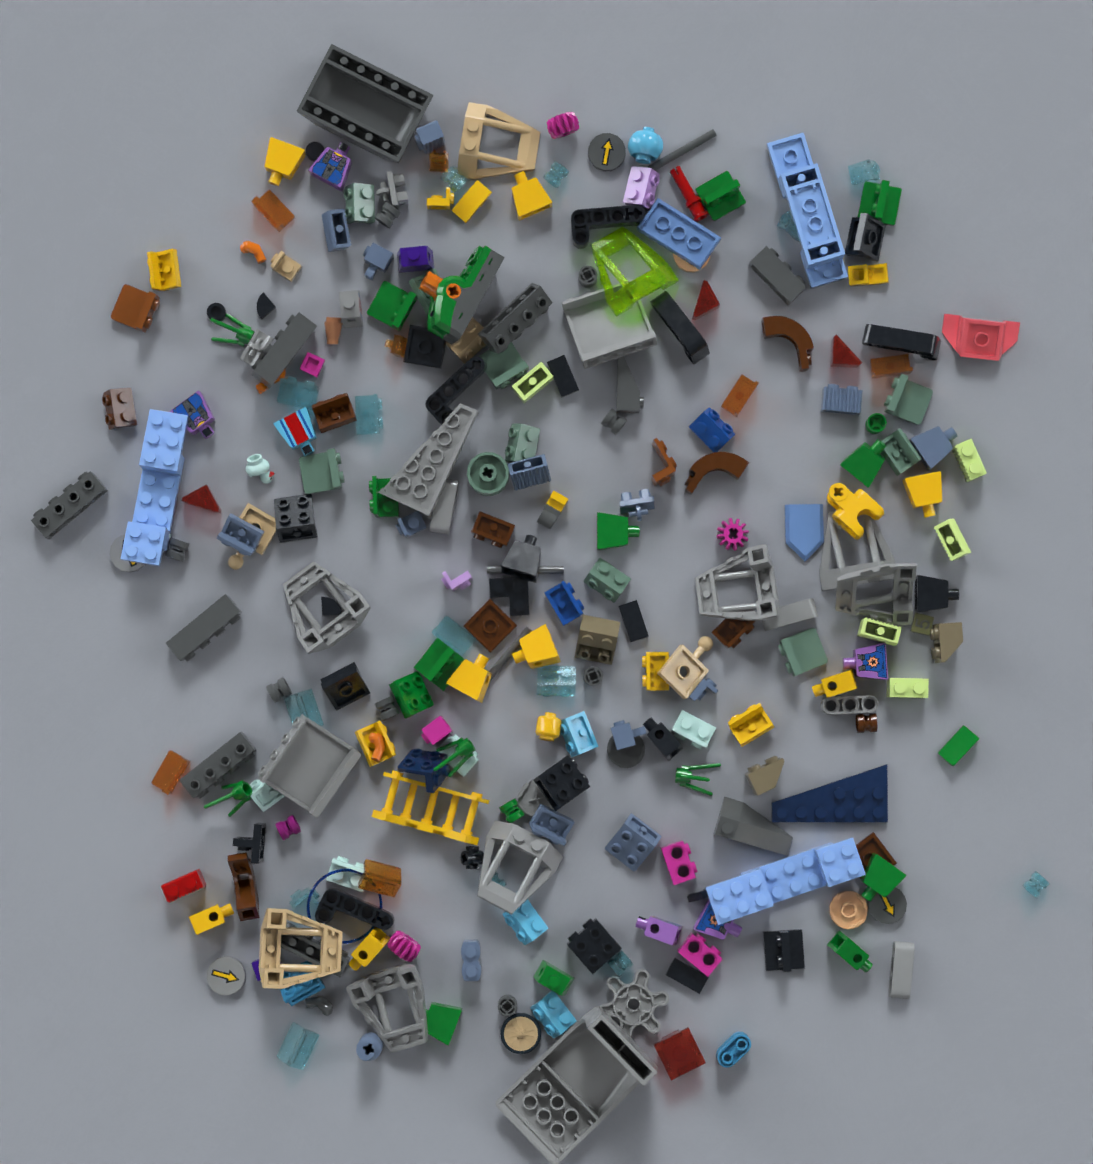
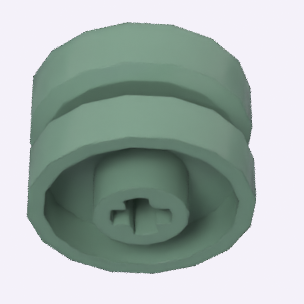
(488, 462)

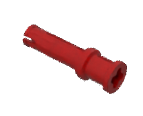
(692, 201)

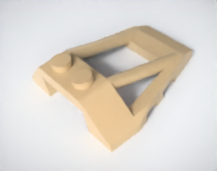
(471, 139)
(270, 948)

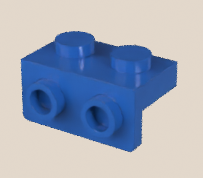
(712, 430)
(564, 602)

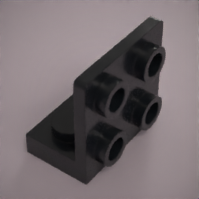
(295, 518)

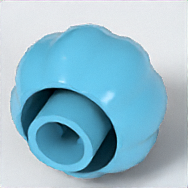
(645, 145)

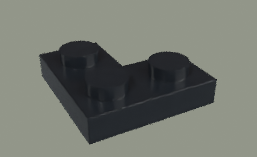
(513, 588)

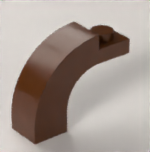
(794, 332)
(717, 461)
(245, 886)

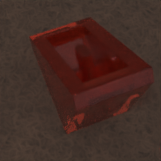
(706, 301)
(842, 355)
(203, 498)

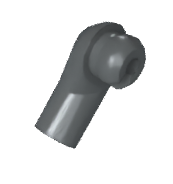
(320, 1002)

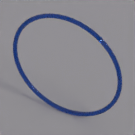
(322, 878)

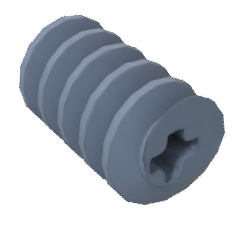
(362, 1047)

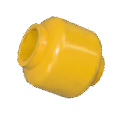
(548, 727)

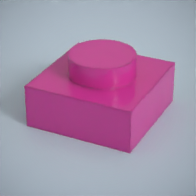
(312, 364)

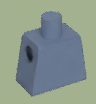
(933, 445)

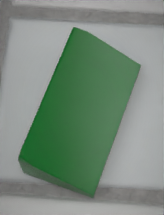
(958, 745)

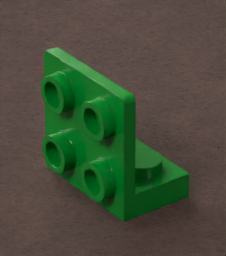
(392, 305)
(381, 505)

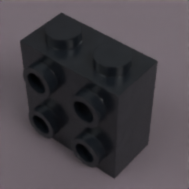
(562, 782)
(593, 945)

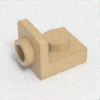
(285, 266)

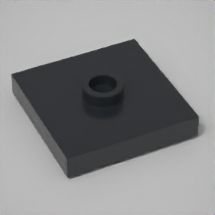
(424, 348)

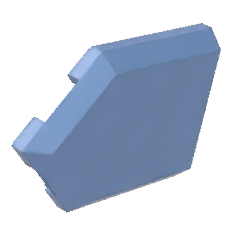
(804, 528)

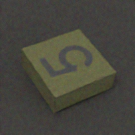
(922, 624)

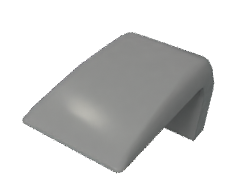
(576, 1084)

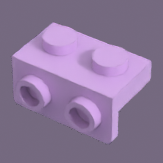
(641, 187)
(461, 581)

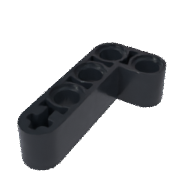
(608, 221)
(681, 327)
(902, 340)
(458, 388)
(357, 912)

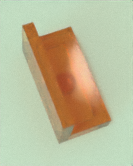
(273, 210)
(890, 366)
(739, 395)
(170, 772)
(380, 878)

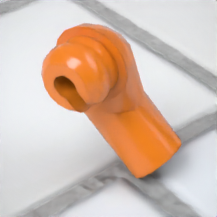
(255, 249)
(379, 744)

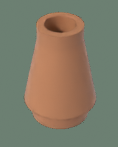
(333, 329)

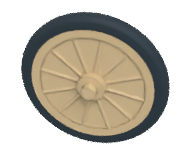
(520, 1033)

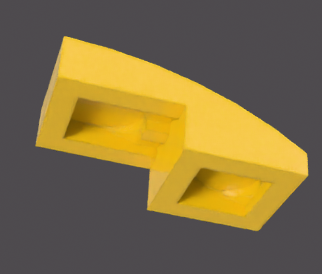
(471, 201)
(868, 274)

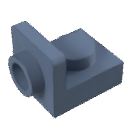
(411, 524)
(699, 691)

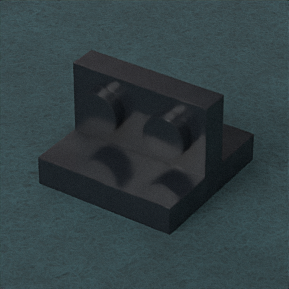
(865, 237)
(344, 686)
(253, 843)
(783, 950)

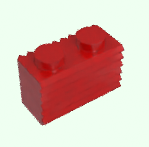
(183, 885)

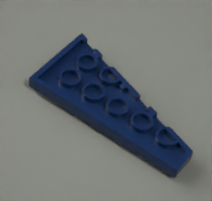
(845, 800)

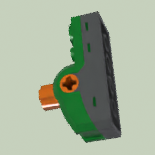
(457, 297)

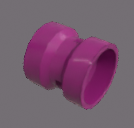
(284, 829)

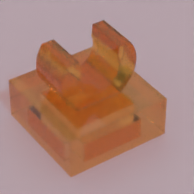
(438, 161)
(397, 345)

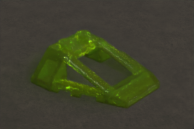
(658, 277)

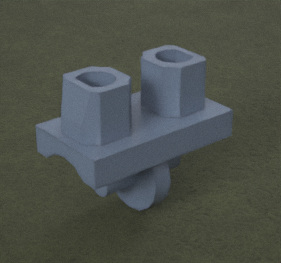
(637, 506)

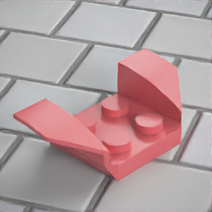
(979, 337)

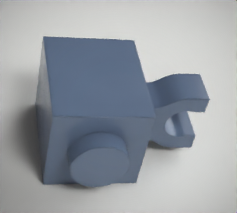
(378, 259)
(624, 736)

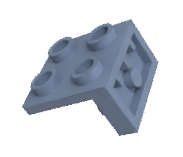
(633, 842)

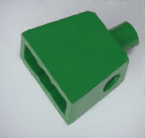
(865, 462)
(614, 531)
(880, 877)
(850, 952)
(553, 978)
(442, 1021)

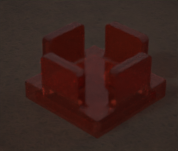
(679, 1053)

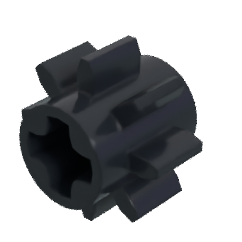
(472, 857)

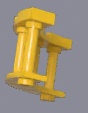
(446, 830)

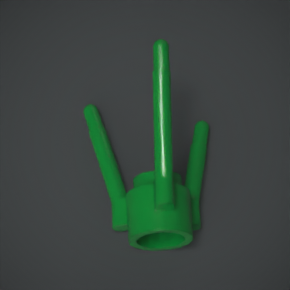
(243, 334)
(464, 748)
(684, 776)
(241, 791)

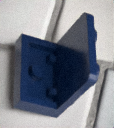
(422, 763)

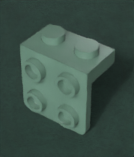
(504, 366)
(908, 400)
(321, 472)
(802, 652)

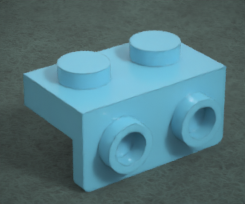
(526, 923)
(553, 1014)

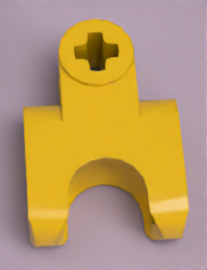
(851, 506)

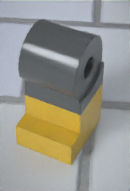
(552, 509)

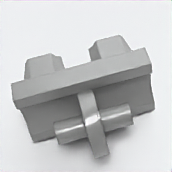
(394, 181)
(256, 347)

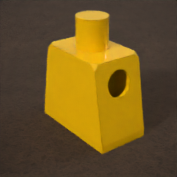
(282, 160)
(529, 196)
(924, 491)
(537, 649)
(472, 678)
(844, 680)
(201, 921)
(368, 948)

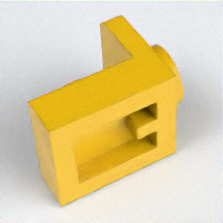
(437, 202)

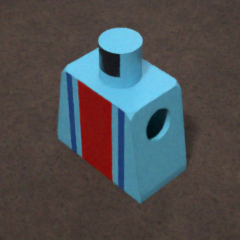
(298, 430)

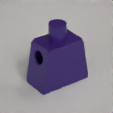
(415, 259)

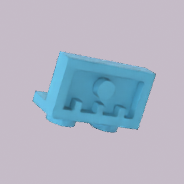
(578, 734)

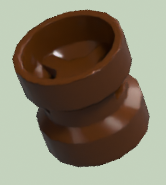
(866, 723)

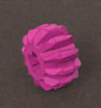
(562, 125)
(739, 536)
(404, 946)

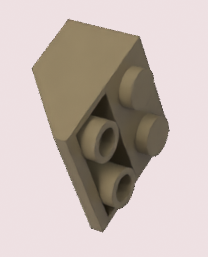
(597, 639)
(946, 639)
(766, 776)

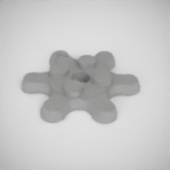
(647, 1003)

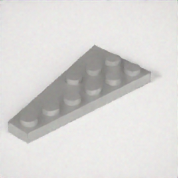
(428, 469)

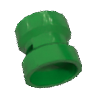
(875, 423)
(509, 807)

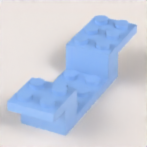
(810, 208)
(158, 488)
(784, 879)

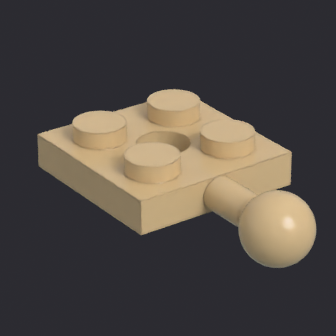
(267, 523)
(695, 669)

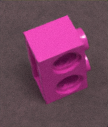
(436, 731)
(674, 863)
(696, 957)

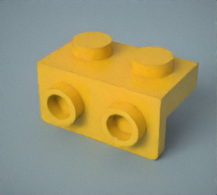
(164, 270)
(653, 662)
(750, 724)
(368, 747)

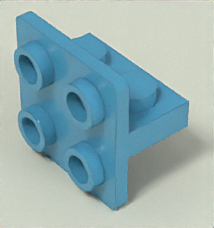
(301, 991)

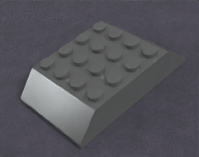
(364, 104)

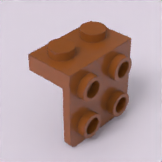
(135, 308)
(663, 476)

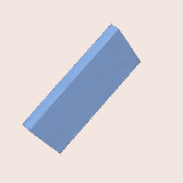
(678, 233)

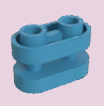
(733, 1049)

